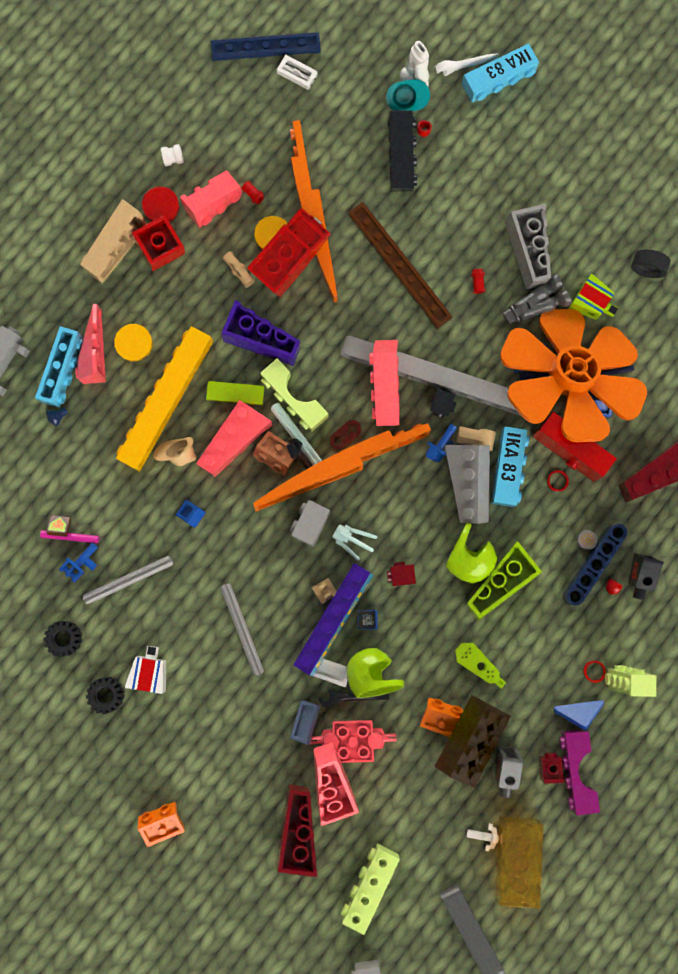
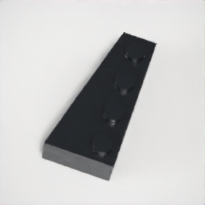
(401, 150)

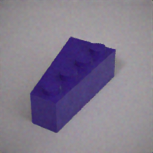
(259, 335)

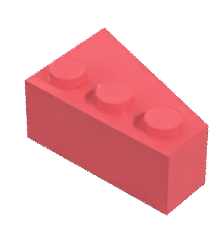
(212, 198)

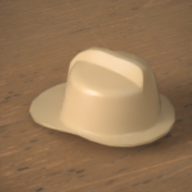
(176, 451)

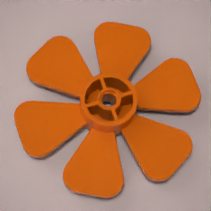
(573, 374)

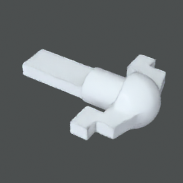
(492, 838)

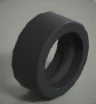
(650, 263)

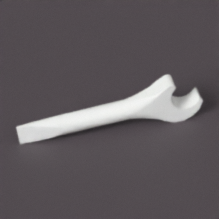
(451, 66)

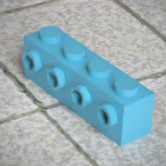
(60, 367)

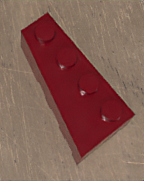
(296, 843)

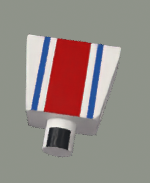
(148, 672)

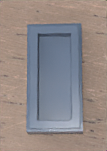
(305, 722)

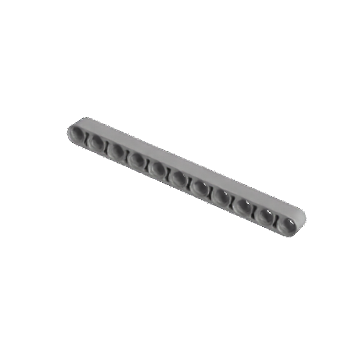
(435, 375)

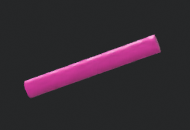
(72, 537)

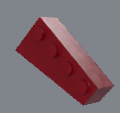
(653, 475)

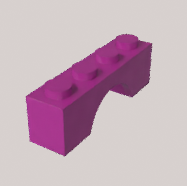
(575, 746)

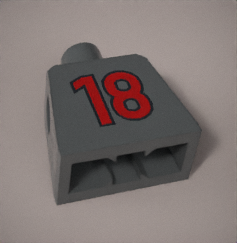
(508, 770)

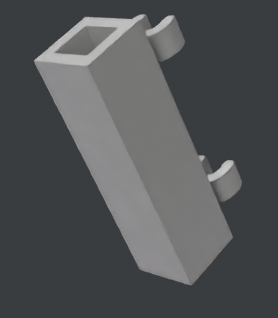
(9, 344)

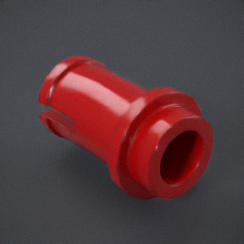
(255, 195)
(478, 281)

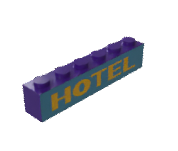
(333, 620)

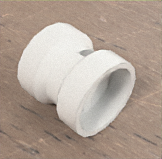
(172, 155)

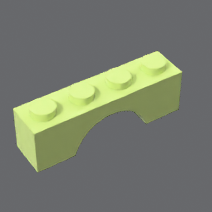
(310, 413)

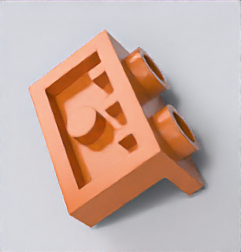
(440, 716)
(160, 824)

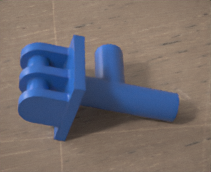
(436, 452)
(82, 559)

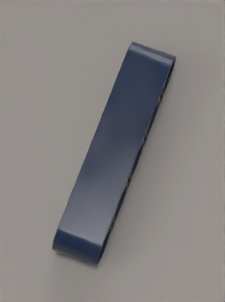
(602, 559)

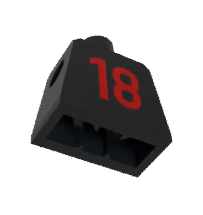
(644, 574)

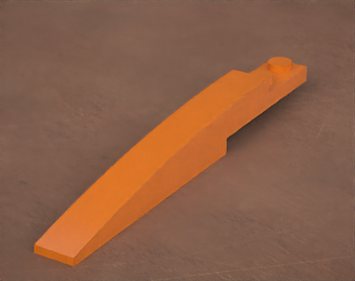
(311, 203)
(341, 464)

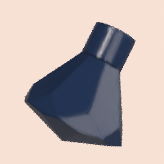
(56, 416)

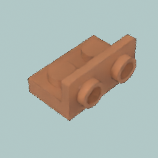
(273, 453)

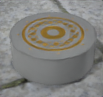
(587, 540)

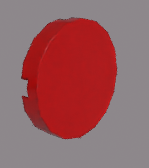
(160, 202)

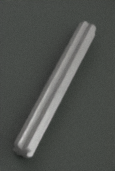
(127, 580)
(242, 629)

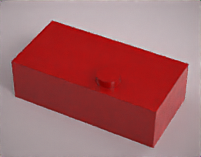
(583, 456)

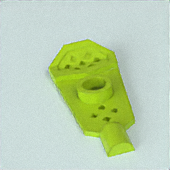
(472, 661)

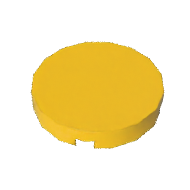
(267, 229)
(133, 342)

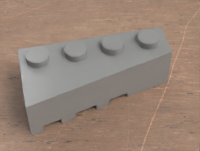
(530, 243)
(470, 481)

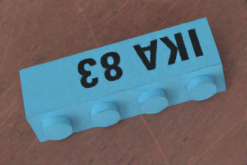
(500, 73)
(509, 467)

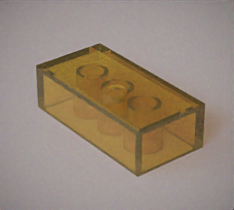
(519, 862)

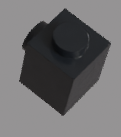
(443, 402)

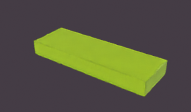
(234, 392)

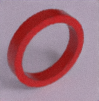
(561, 472)
(585, 674)

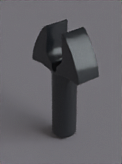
(294, 450)

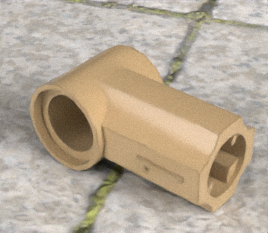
(476, 437)

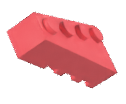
(235, 435)

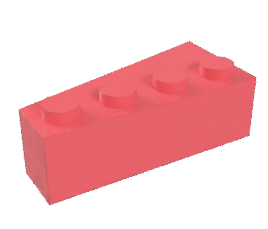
(385, 382)
(333, 788)

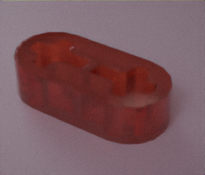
(348, 438)

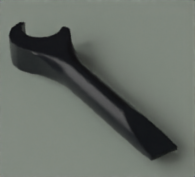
(337, 697)

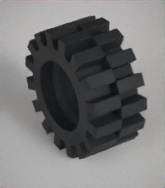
(54, 647)
(94, 701)

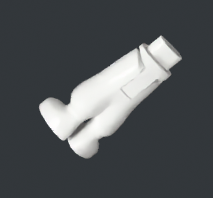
(417, 64)

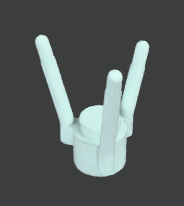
(344, 534)

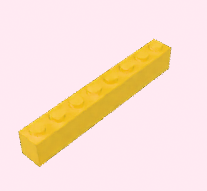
(164, 399)

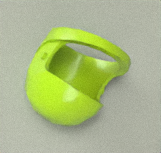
(471, 565)
(365, 674)

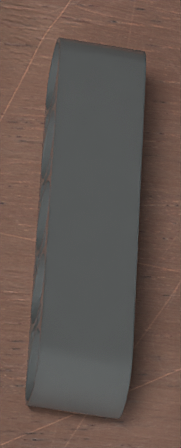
(471, 931)

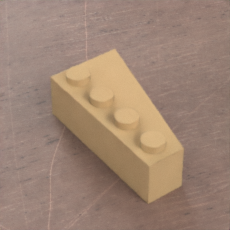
(113, 241)

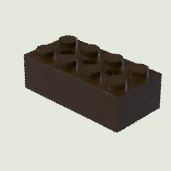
(472, 741)

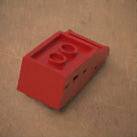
(289, 252)

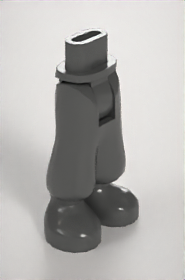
(538, 302)

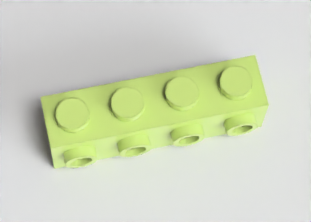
(631, 681)
(370, 889)

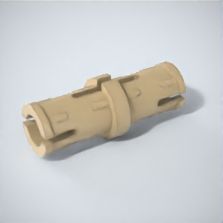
(238, 269)

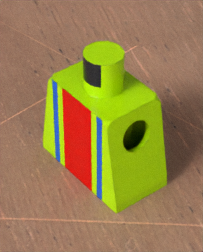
(594, 299)

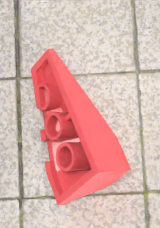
(91, 357)

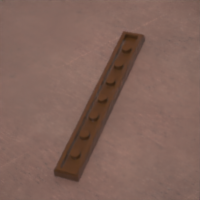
(400, 265)

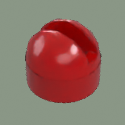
(420, 128)
(613, 587)

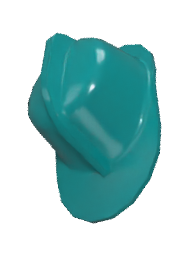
(408, 95)

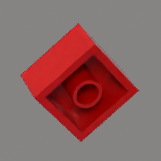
(158, 243)

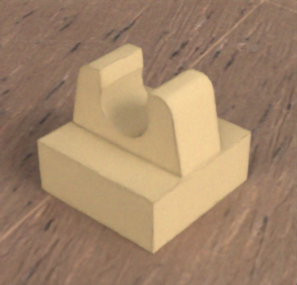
(324, 590)

